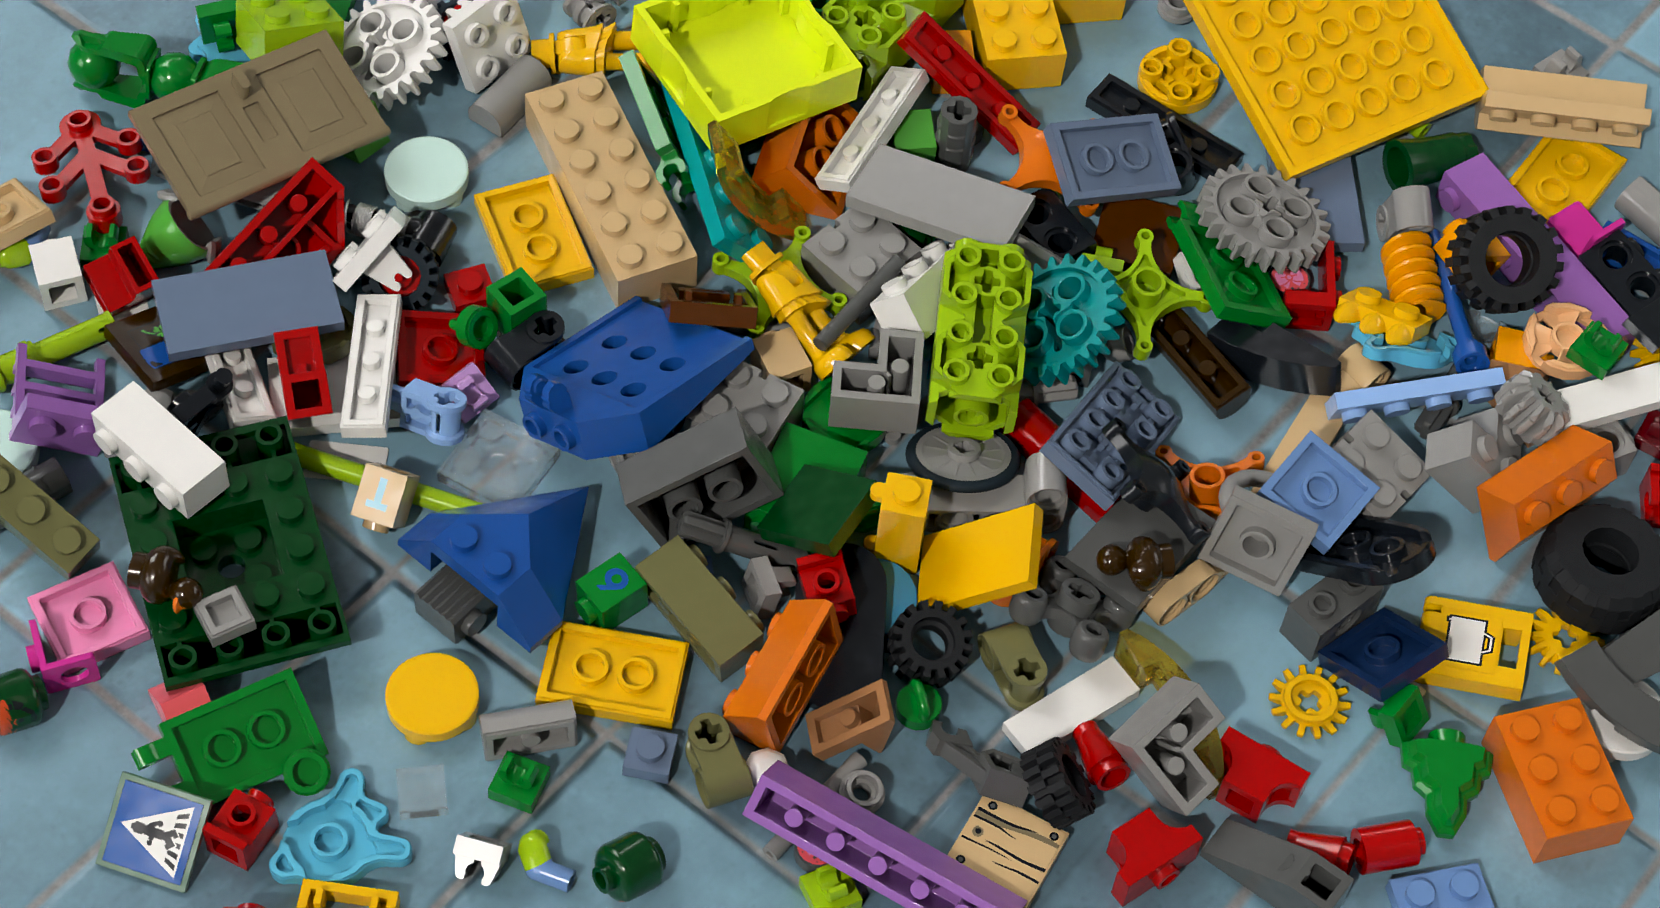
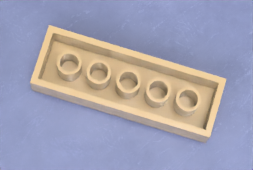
(610, 189)

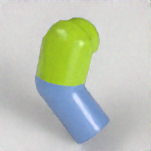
(18, 253)
(539, 864)

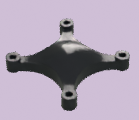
(1155, 482)

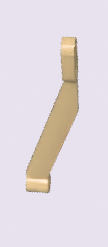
(1200, 576)

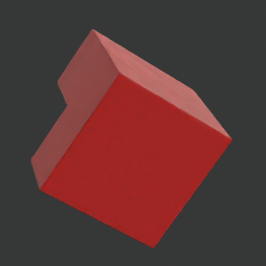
(120, 277)

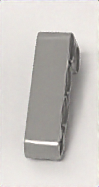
(1039, 484)

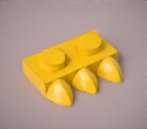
(1378, 315)

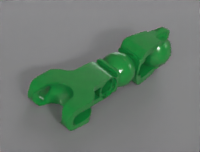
(98, 59)

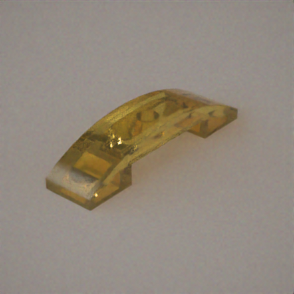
(774, 212)
(1151, 665)

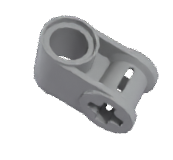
(1405, 211)

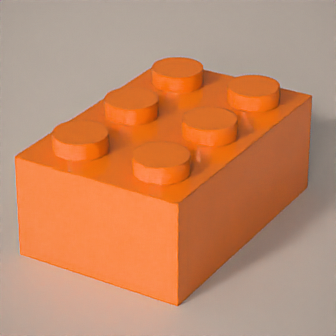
(1557, 780)

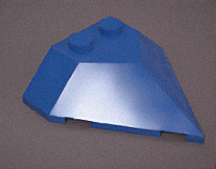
(512, 553)

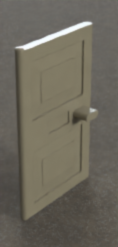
(257, 124)

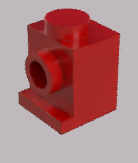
(823, 571)
(242, 841)

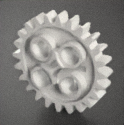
(394, 47)

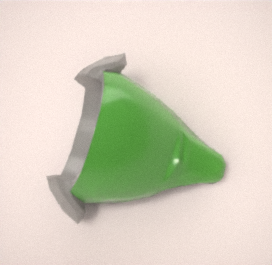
(175, 239)

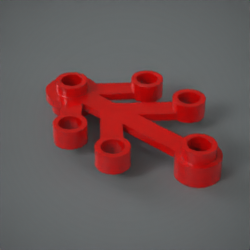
(82, 131)

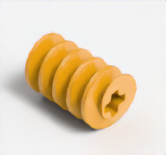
(1413, 273)

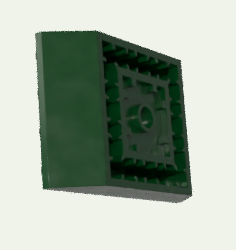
(257, 523)

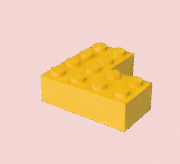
(1023, 38)

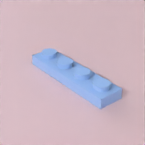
(1399, 397)

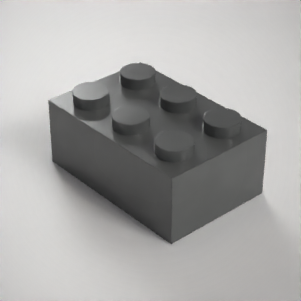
(708, 469)

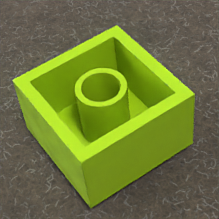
(277, 23)

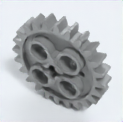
(1263, 218)

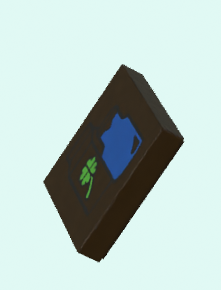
(143, 348)

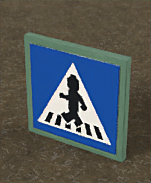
(154, 832)

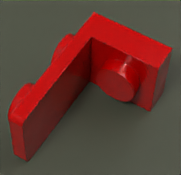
(1315, 309)

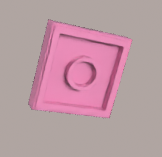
(89, 615)

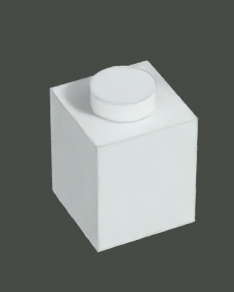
(58, 273)

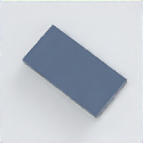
(1338, 196)
(246, 304)
(1085, 452)

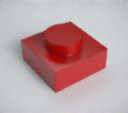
(467, 286)

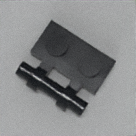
(205, 403)

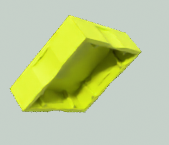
(745, 62)

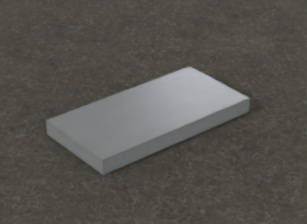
(938, 199)

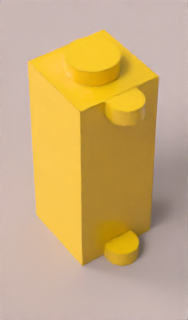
(901, 519)

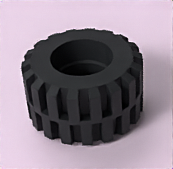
(1537, 252)

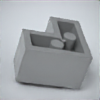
(883, 393)
(1471, 454)
(1161, 744)

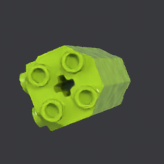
(875, 26)
(979, 339)

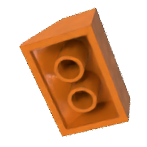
(797, 154)
(1543, 487)
(784, 673)

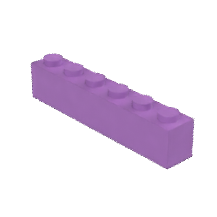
(1481, 186)
(868, 845)

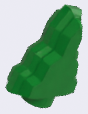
(1446, 776)

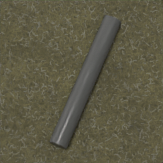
(858, 303)

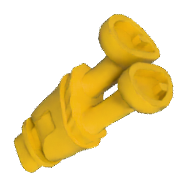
(584, 50)
(800, 304)

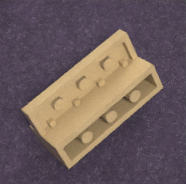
(1562, 107)

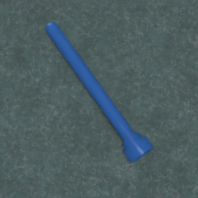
(1468, 353)

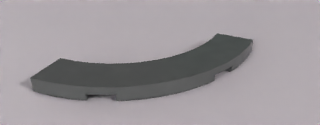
(1612, 695)

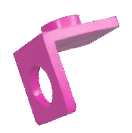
(1580, 229)
(53, 671)

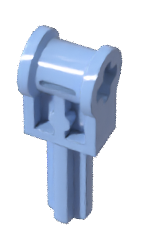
(429, 408)

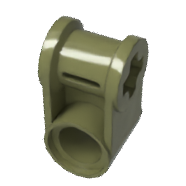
(1014, 663)
(716, 761)

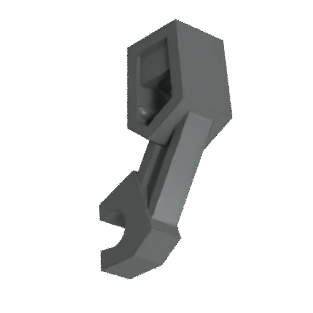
(992, 771)

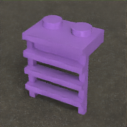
(53, 414)

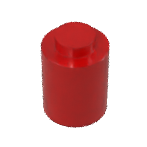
(1387, 846)

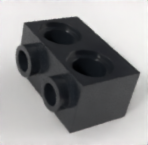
(1056, 227)
(1634, 274)

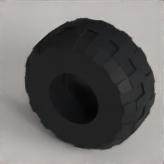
(1584, 593)

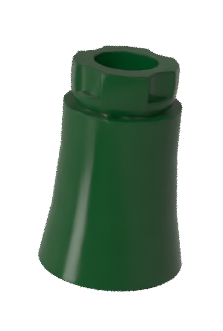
(1425, 158)

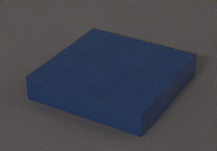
(1383, 654)

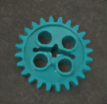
(1070, 318)

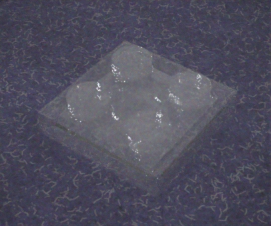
(497, 461)

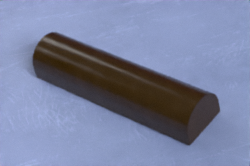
(1200, 363)

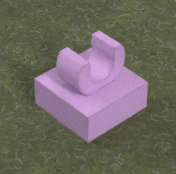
(475, 387)

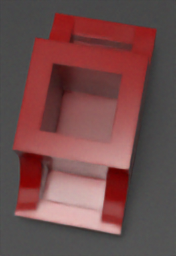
(1257, 776)
(1149, 854)

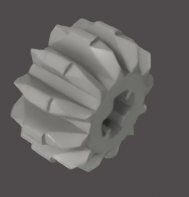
(1532, 407)

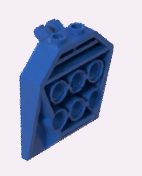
(624, 381)

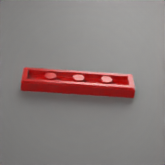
(962, 76)

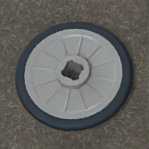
(961, 462)

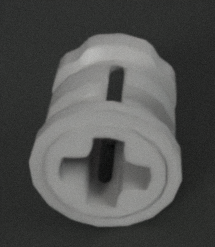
(588, 12)

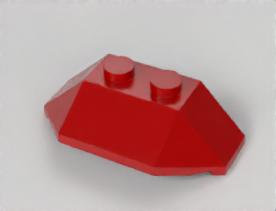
(297, 220)

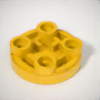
(1178, 77)
(432, 698)

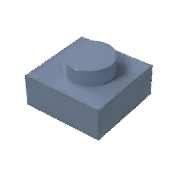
(650, 755)

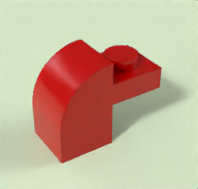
(302, 373)

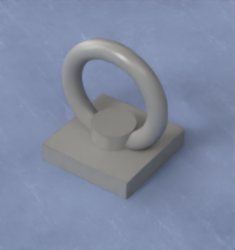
(1255, 535)

